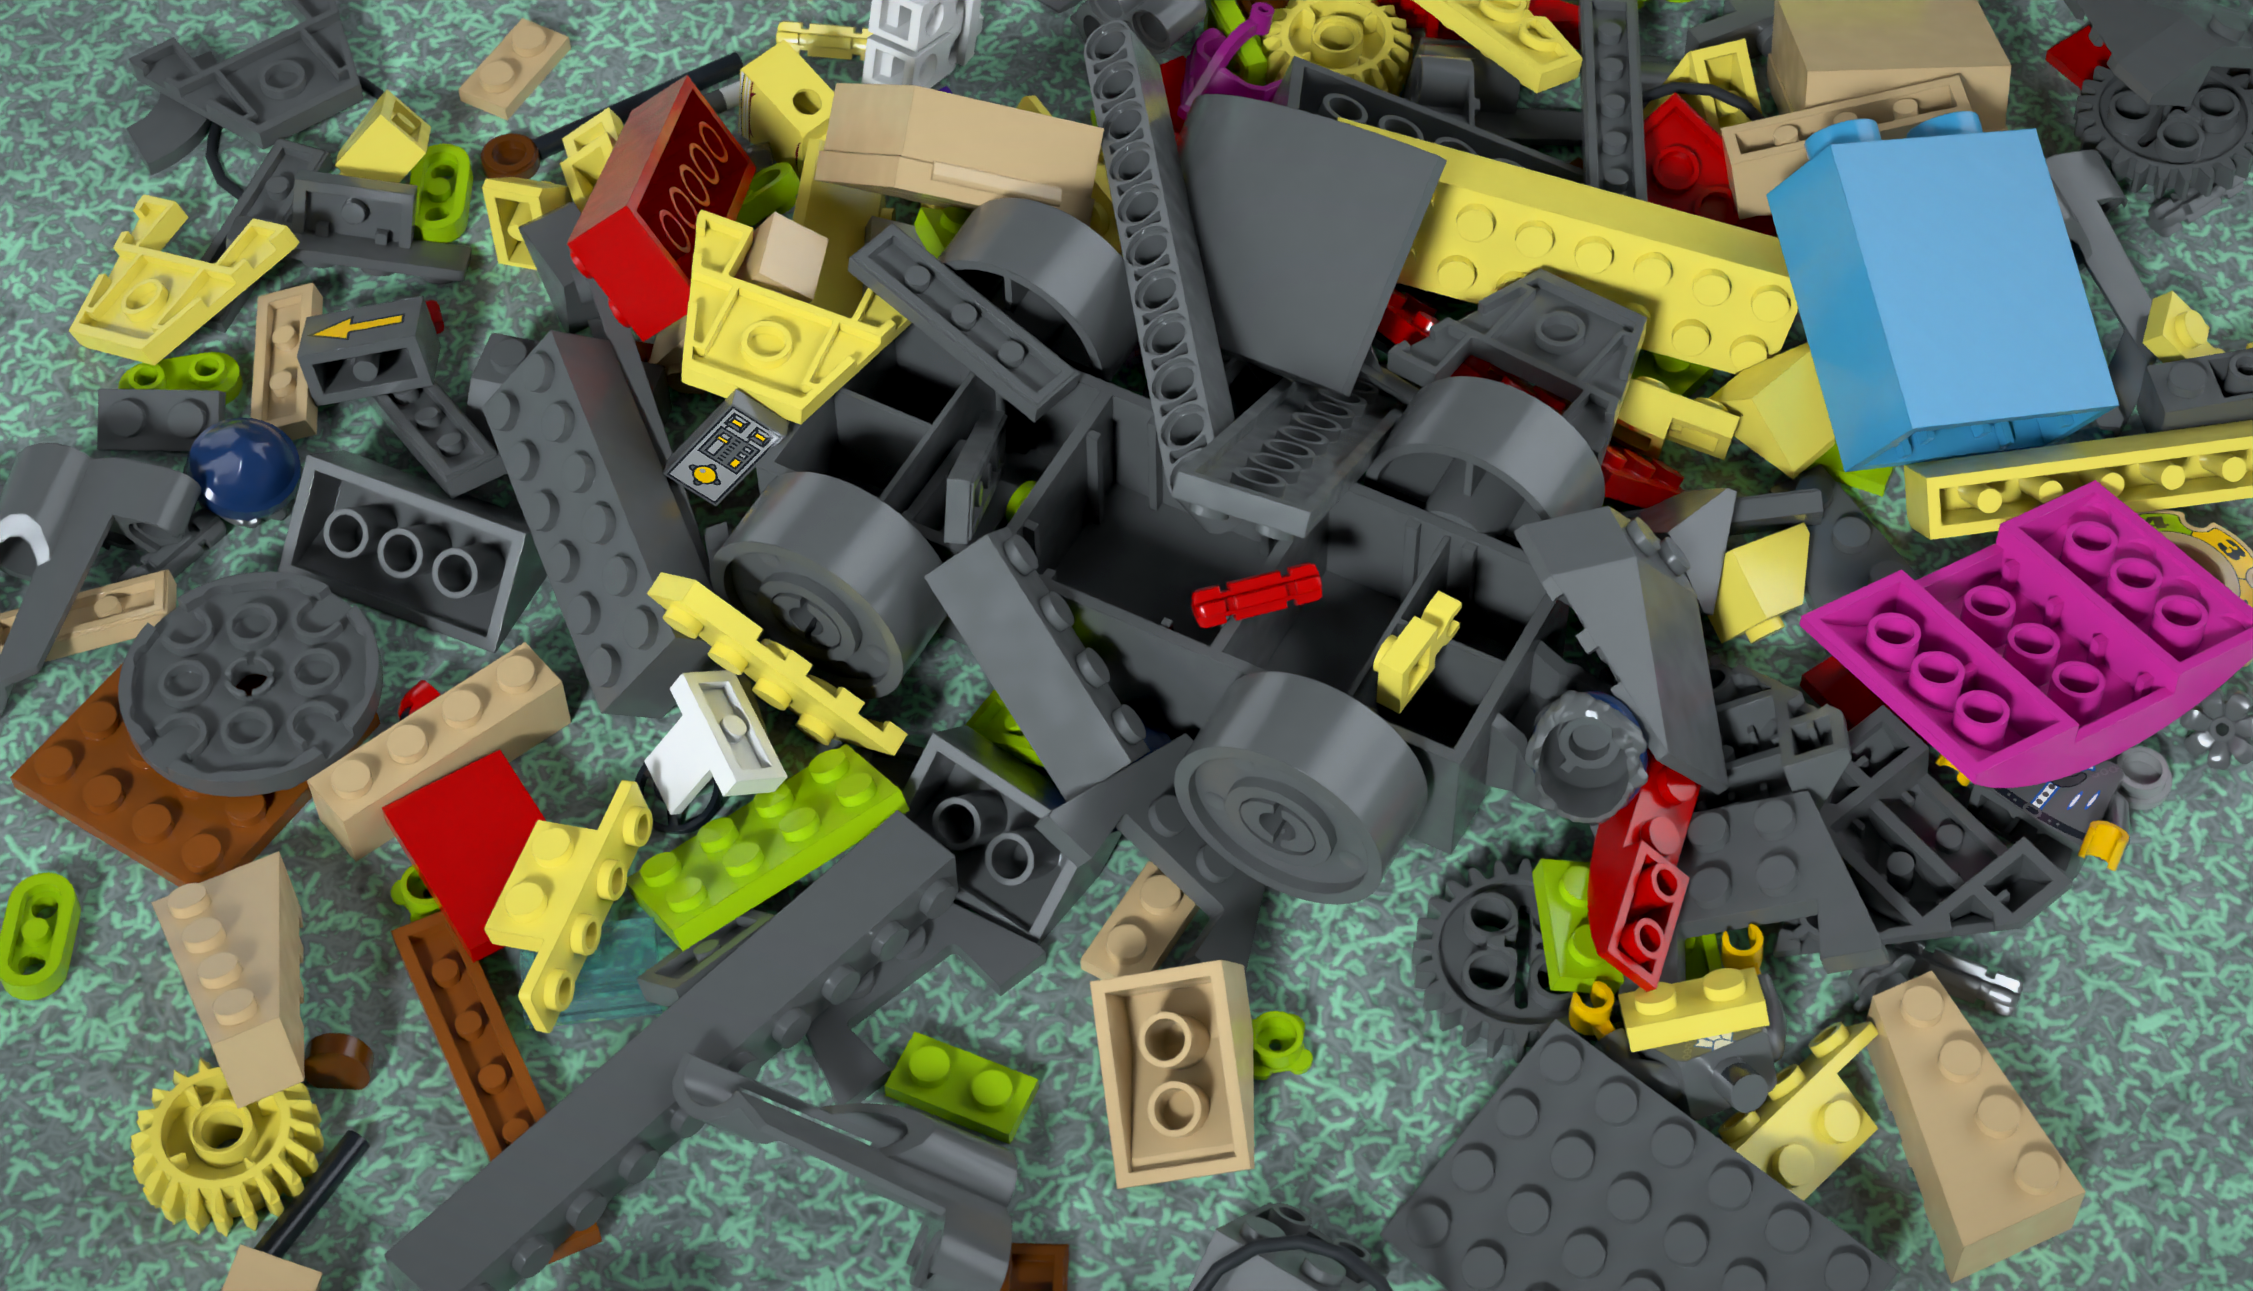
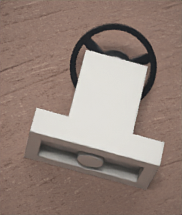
(712, 739)

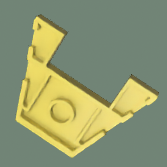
(162, 297)
(765, 341)

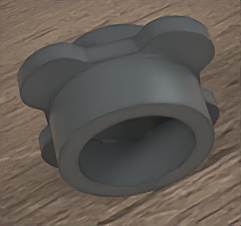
(1876, 979)

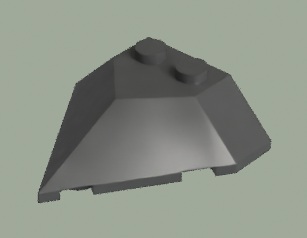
(1771, 740)
(1919, 852)

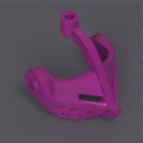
(1211, 54)

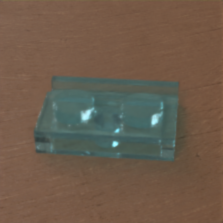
(608, 978)

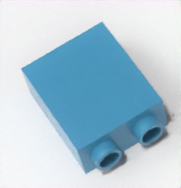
(1939, 292)

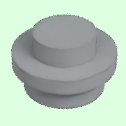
(2145, 778)

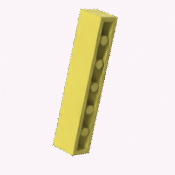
(2140, 470)

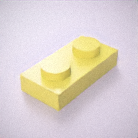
(1694, 1009)

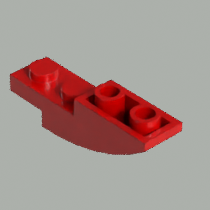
(1636, 878)

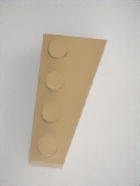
(242, 971)
(1972, 1142)

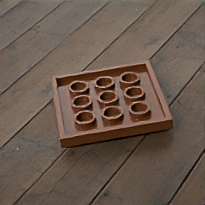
(107, 788)

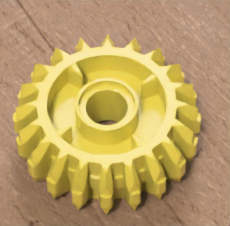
(1343, 36)
(200, 1182)

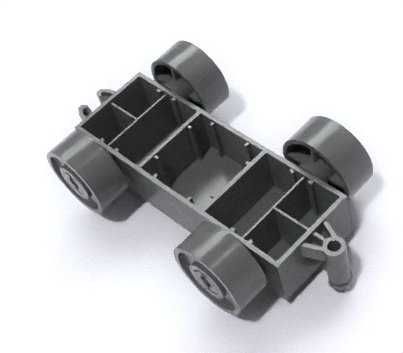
(1289, 749)

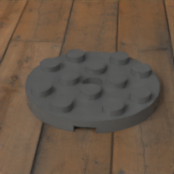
(307, 714)

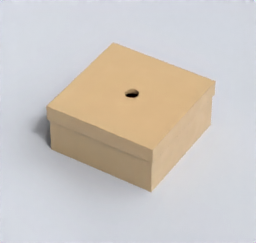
(1869, 47)
(956, 150)

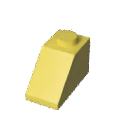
(385, 142)
(513, 203)
(1761, 585)

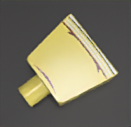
(783, 104)

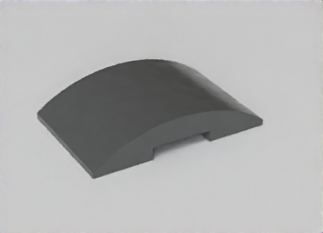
(1300, 231)

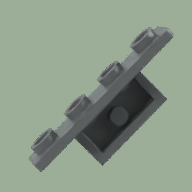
(363, 227)

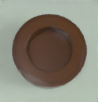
(510, 157)
(338, 1062)

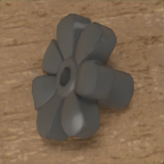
(2221, 729)

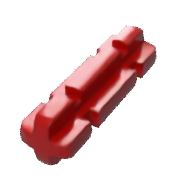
(1257, 595)

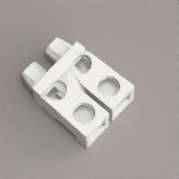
(919, 40)

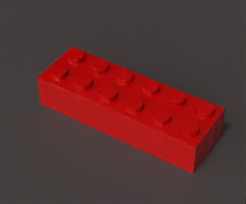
(646, 203)

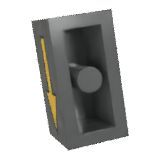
(369, 351)

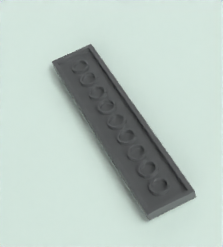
(1290, 456)

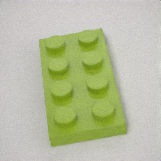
(764, 845)

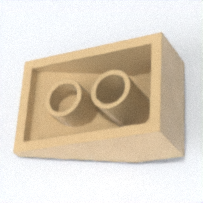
(1177, 1072)

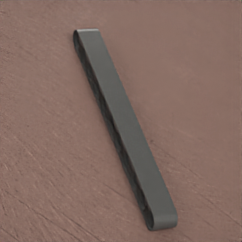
(1159, 252)

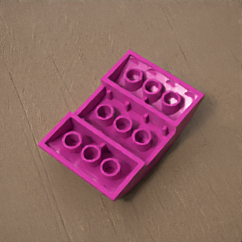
(2046, 643)

